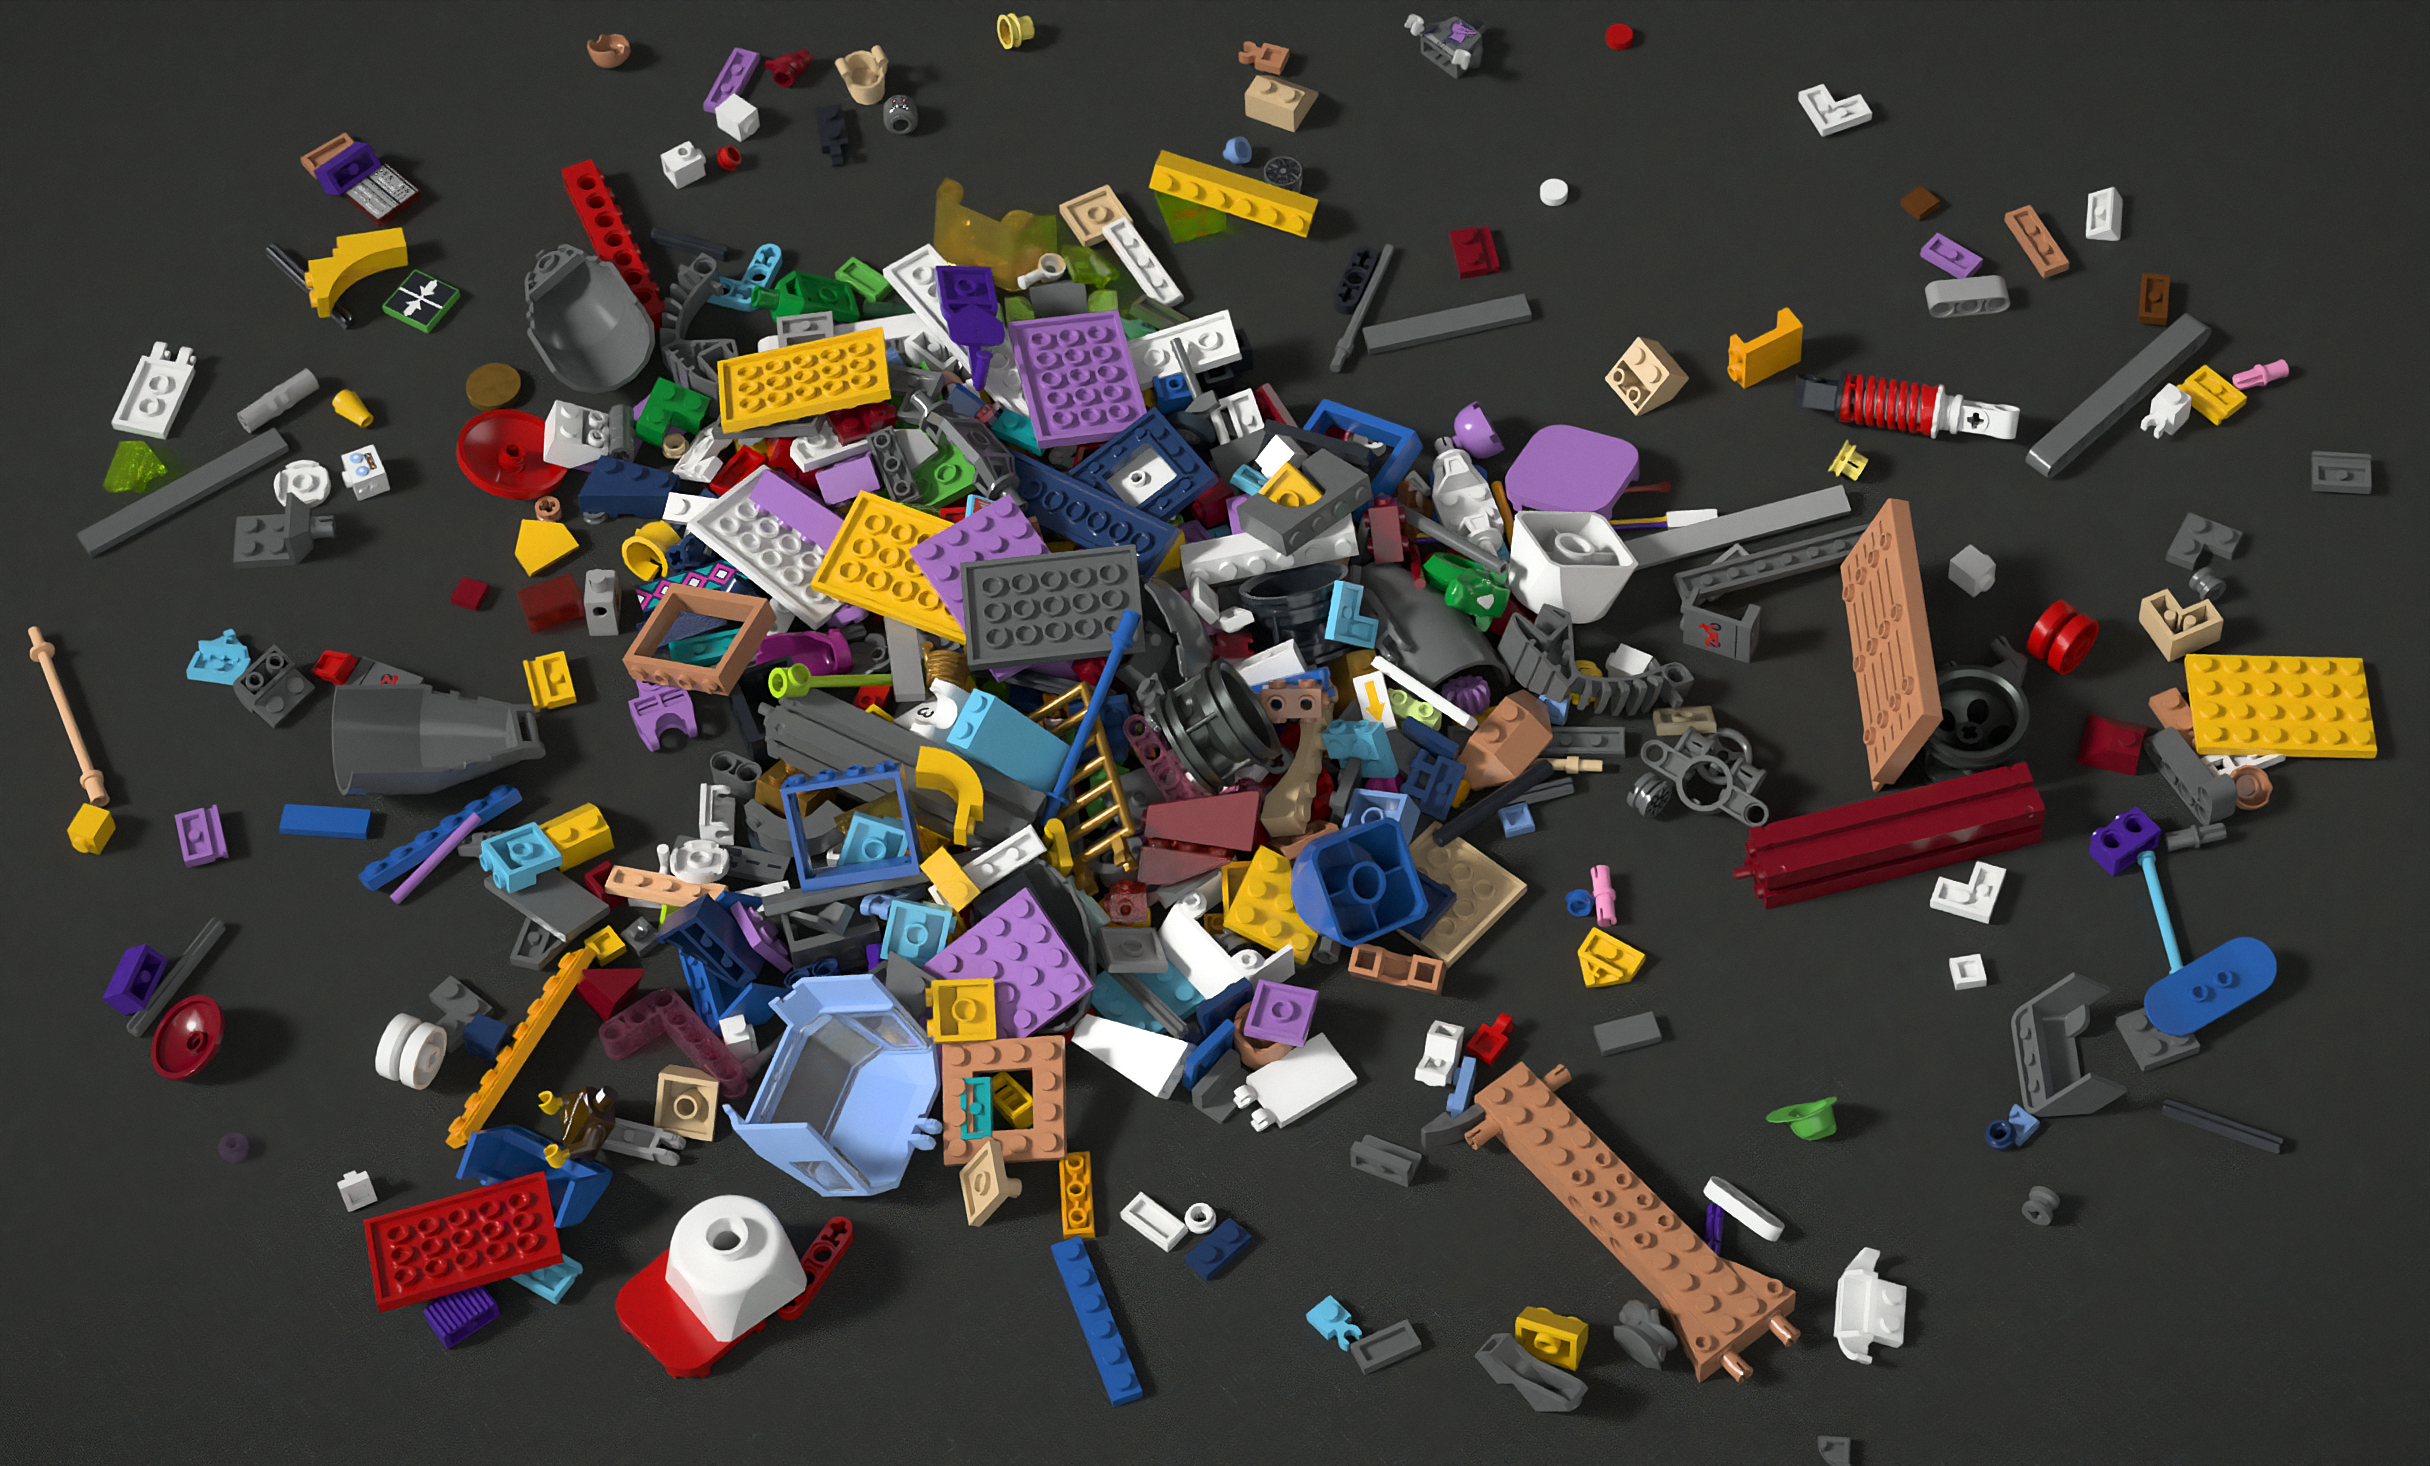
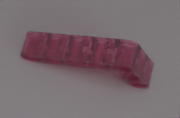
(1168, 762)
(667, 1012)

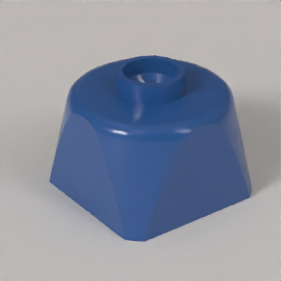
(1357, 883)

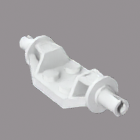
(1465, 499)

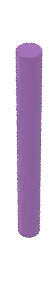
(436, 857)

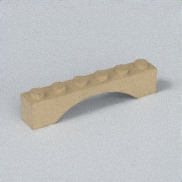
(1289, 802)

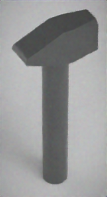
(1202, 403)

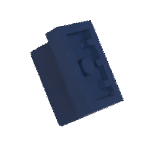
(1113, 715)

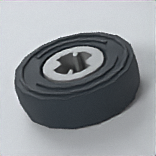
(1193, 429)

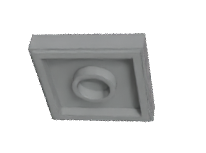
(1131, 950)

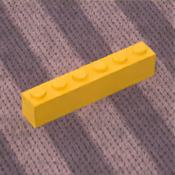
(1233, 193)

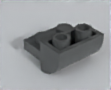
(272, 687)

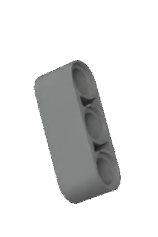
(1967, 296)

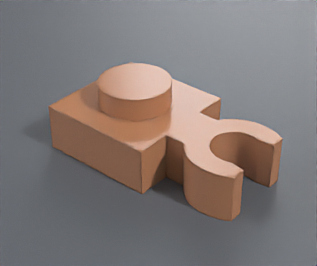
(1267, 59)

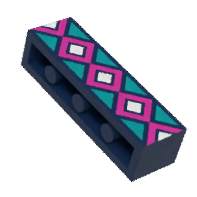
(707, 576)

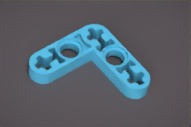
(746, 286)

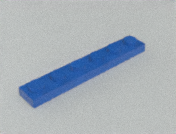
(425, 843)
(1096, 1321)

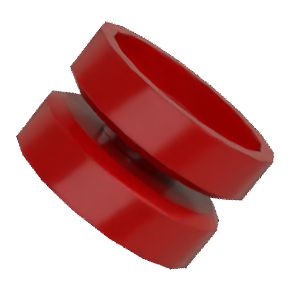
(2062, 637)

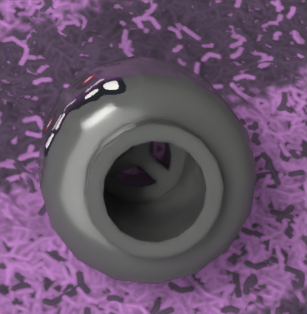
(900, 114)

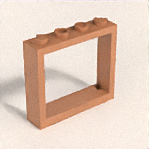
(751, 610)

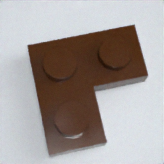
(1415, 499)

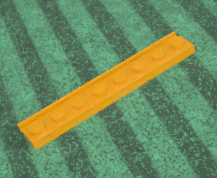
(525, 1039)

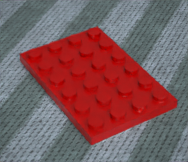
(462, 1241)

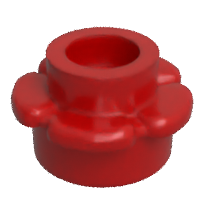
(728, 157)

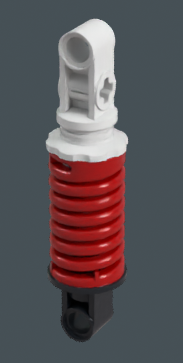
(1902, 408)

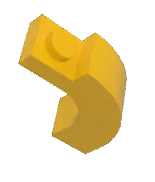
(952, 775)

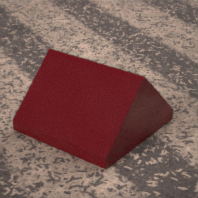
(607, 989)

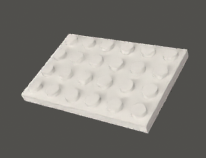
(765, 551)

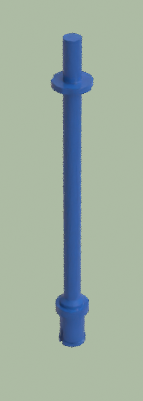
(1121, 641)

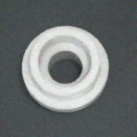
(1197, 1211)

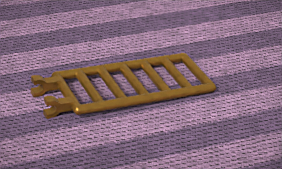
(1117, 840)

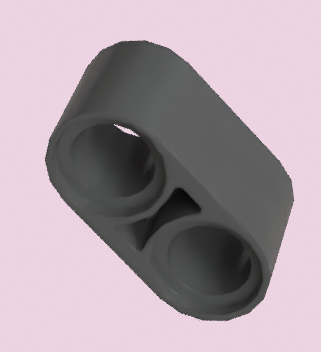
(736, 773)

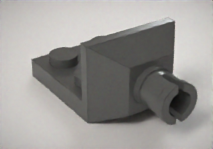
(280, 537)

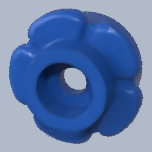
(1579, 902)

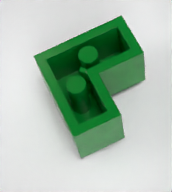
(669, 406)

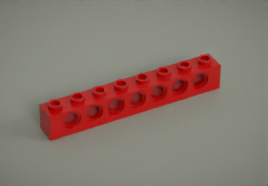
(609, 235)

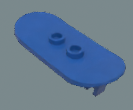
(2210, 986)

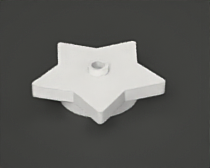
(1141, 478)

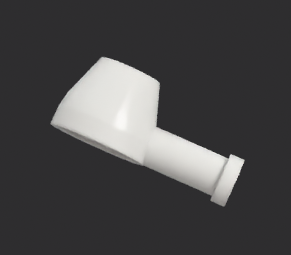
(1049, 269)

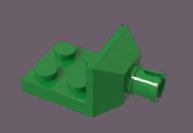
(808, 294)

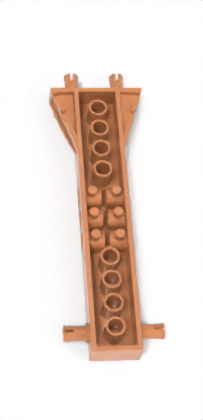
(1708, 1299)

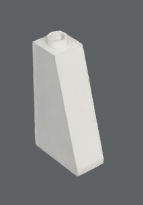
(1140, 1055)

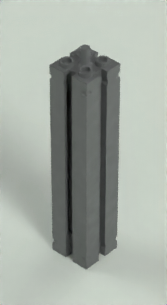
(831, 734)

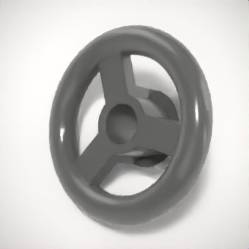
(1711, 774)

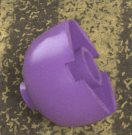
(1476, 433)

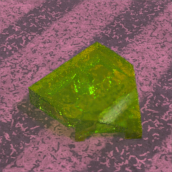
(1088, 266)
(133, 467)

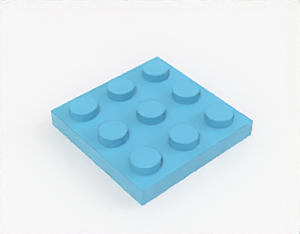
(1117, 1005)

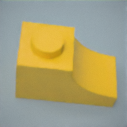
(951, 879)

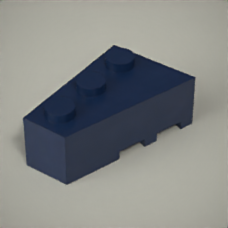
(713, 938)

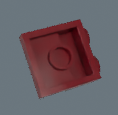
(858, 422)

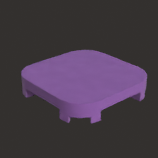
(1571, 471)

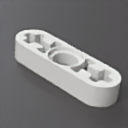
(1743, 1208)

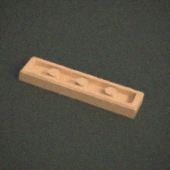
(657, 887)

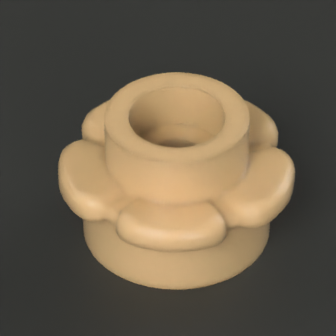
(674, 441)

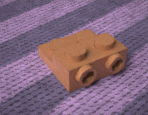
(1292, 845)

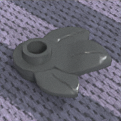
(870, 655)

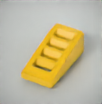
(1021, 1115)

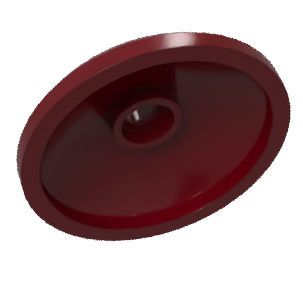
(188, 1038)

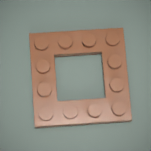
(1047, 1060)

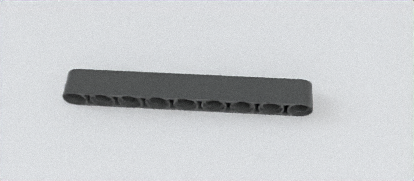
(2118, 395)

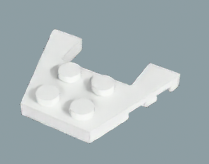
(701, 458)

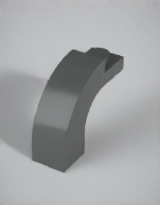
(774, 833)

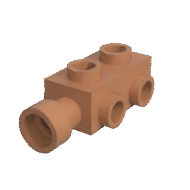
(1291, 700)

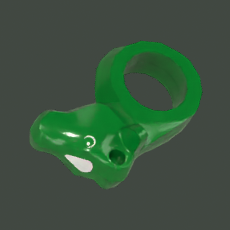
(1468, 586)

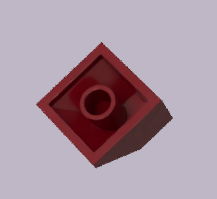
(2112, 744)

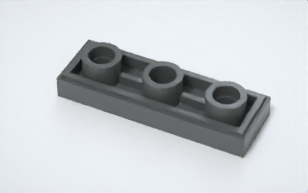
(888, 453)

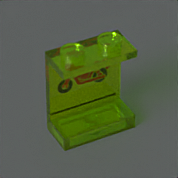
(1187, 218)

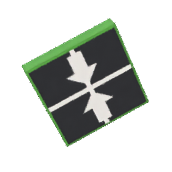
(421, 301)

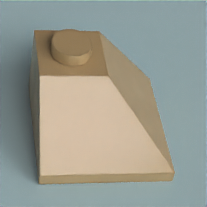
(686, 1102)

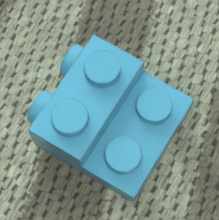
(1362, 741)
(873, 839)
(519, 856)
(917, 930)

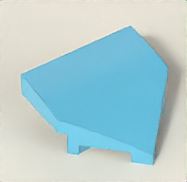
(219, 660)

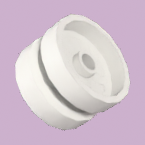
(411, 1051)

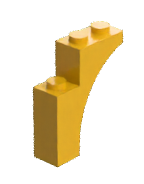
(352, 260)

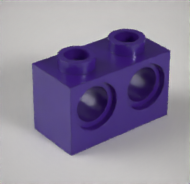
(2125, 843)

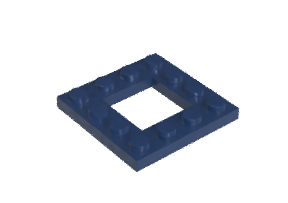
(1148, 431)

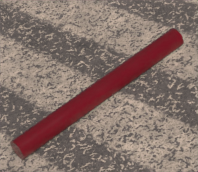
(1416, 567)

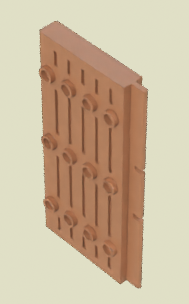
(1891, 643)

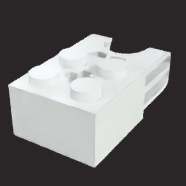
(950, 705)

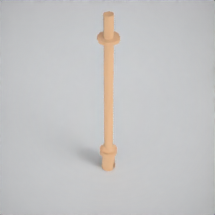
(92, 779)

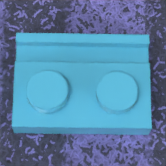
(551, 1281)

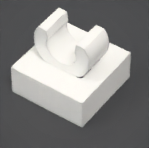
(356, 1190)

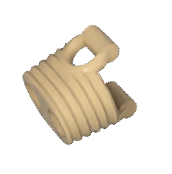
(864, 74)

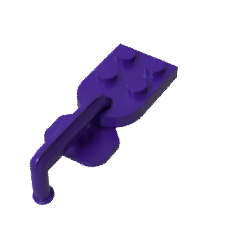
(970, 310)

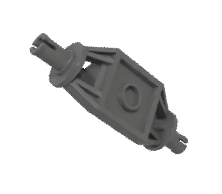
(976, 443)

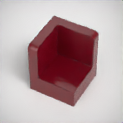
(596, 883)

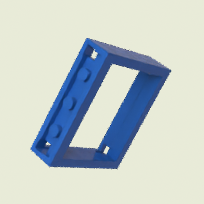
(1403, 439)
(858, 872)

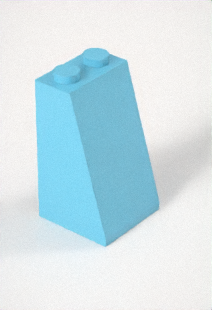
(1008, 742)

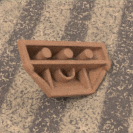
(1507, 741)

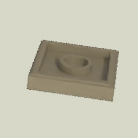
(1676, 721)

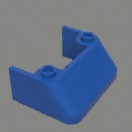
(718, 999)
(516, 1151)

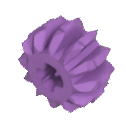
(1468, 694)

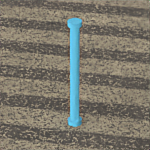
(2146, 860)

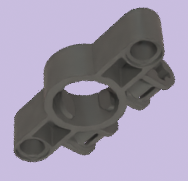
(1679, 766)

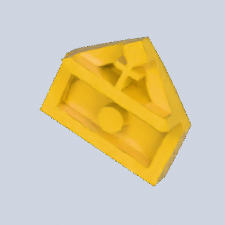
(543, 544)
(1608, 960)

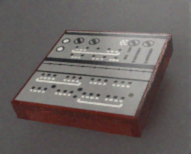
(382, 194)

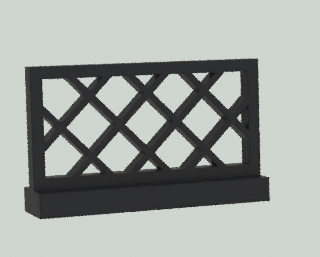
(1313, 442)

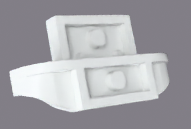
(1868, 1308)

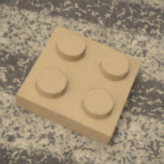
(1091, 212)

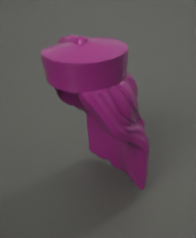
(816, 650)

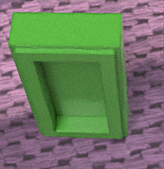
(864, 280)

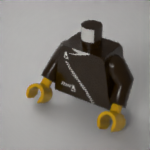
(585, 1122)

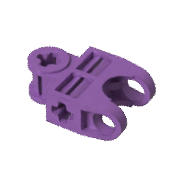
(661, 709)

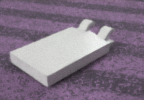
(155, 392)
(1295, 1083)

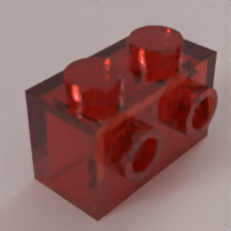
(551, 603)

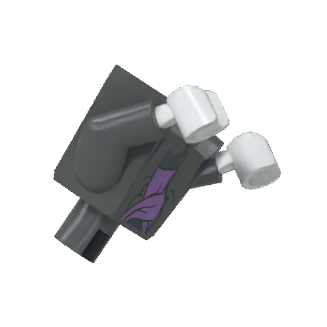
(1450, 43)

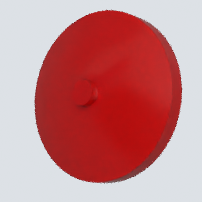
(505, 455)

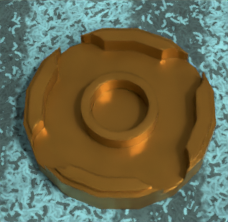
(493, 387)

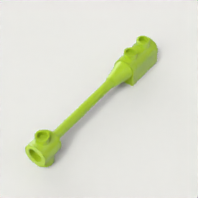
(797, 680)

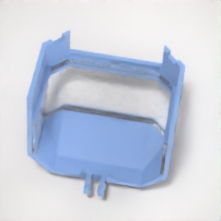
(844, 1088)

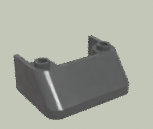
(2047, 1050)

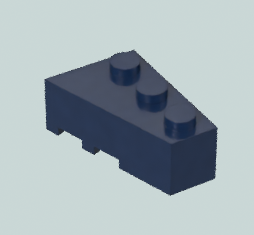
(627, 489)

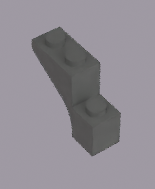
(1538, 1382)

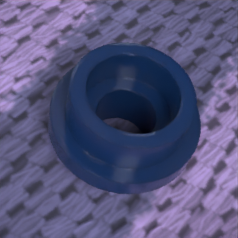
(1996, 1128)

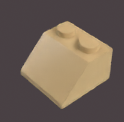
(1278, 101)

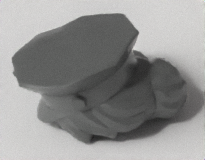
(1643, 1335)

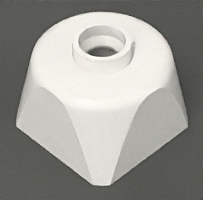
(1568, 563)
(733, 1264)

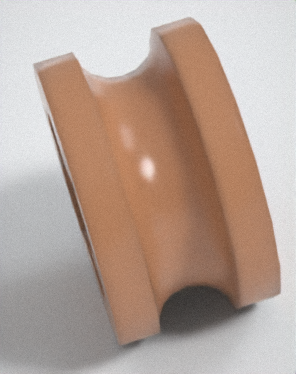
(548, 502)

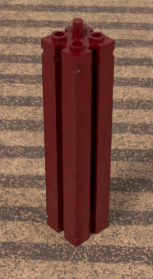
(1893, 836)

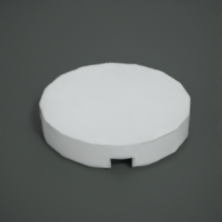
(305, 480)
(699, 862)

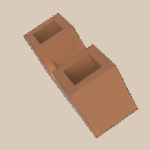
(1398, 970)

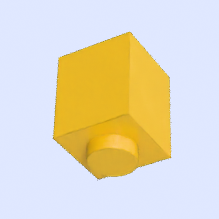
(91, 829)

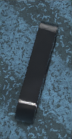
(1355, 270)

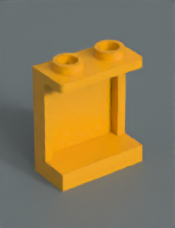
(1768, 353)

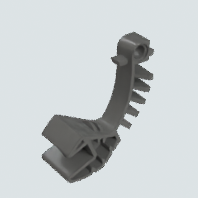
(694, 361)
(1546, 664)

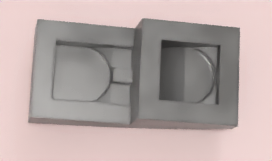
(1446, 1130)

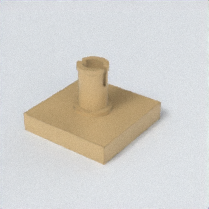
(986, 1183)

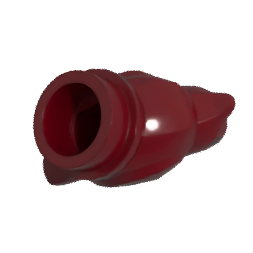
(789, 67)

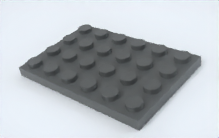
(1049, 606)

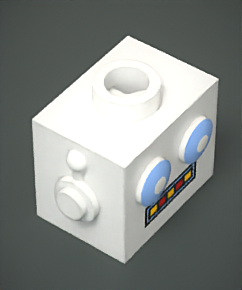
(364, 472)

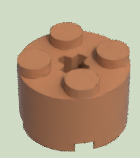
(1255, 1051)

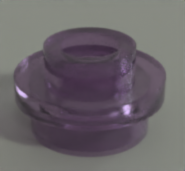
(233, 1154)

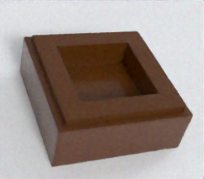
(1920, 203)

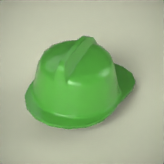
(1808, 1120)

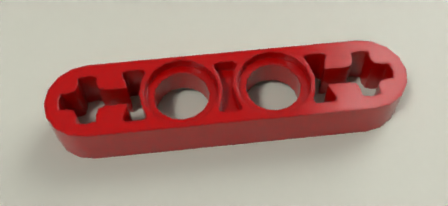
(817, 1269)

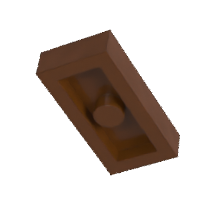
(2153, 299)

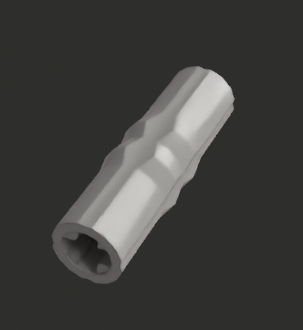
(278, 400)

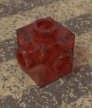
(1126, 902)

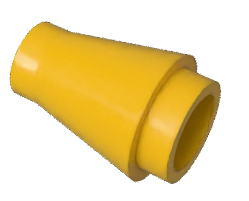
(351, 407)

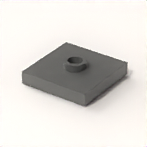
(1139, 792)

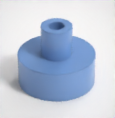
(1238, 151)

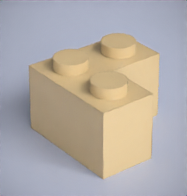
(2179, 629)

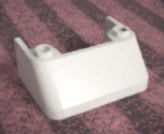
(1203, 959)

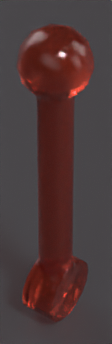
(1664, 487)

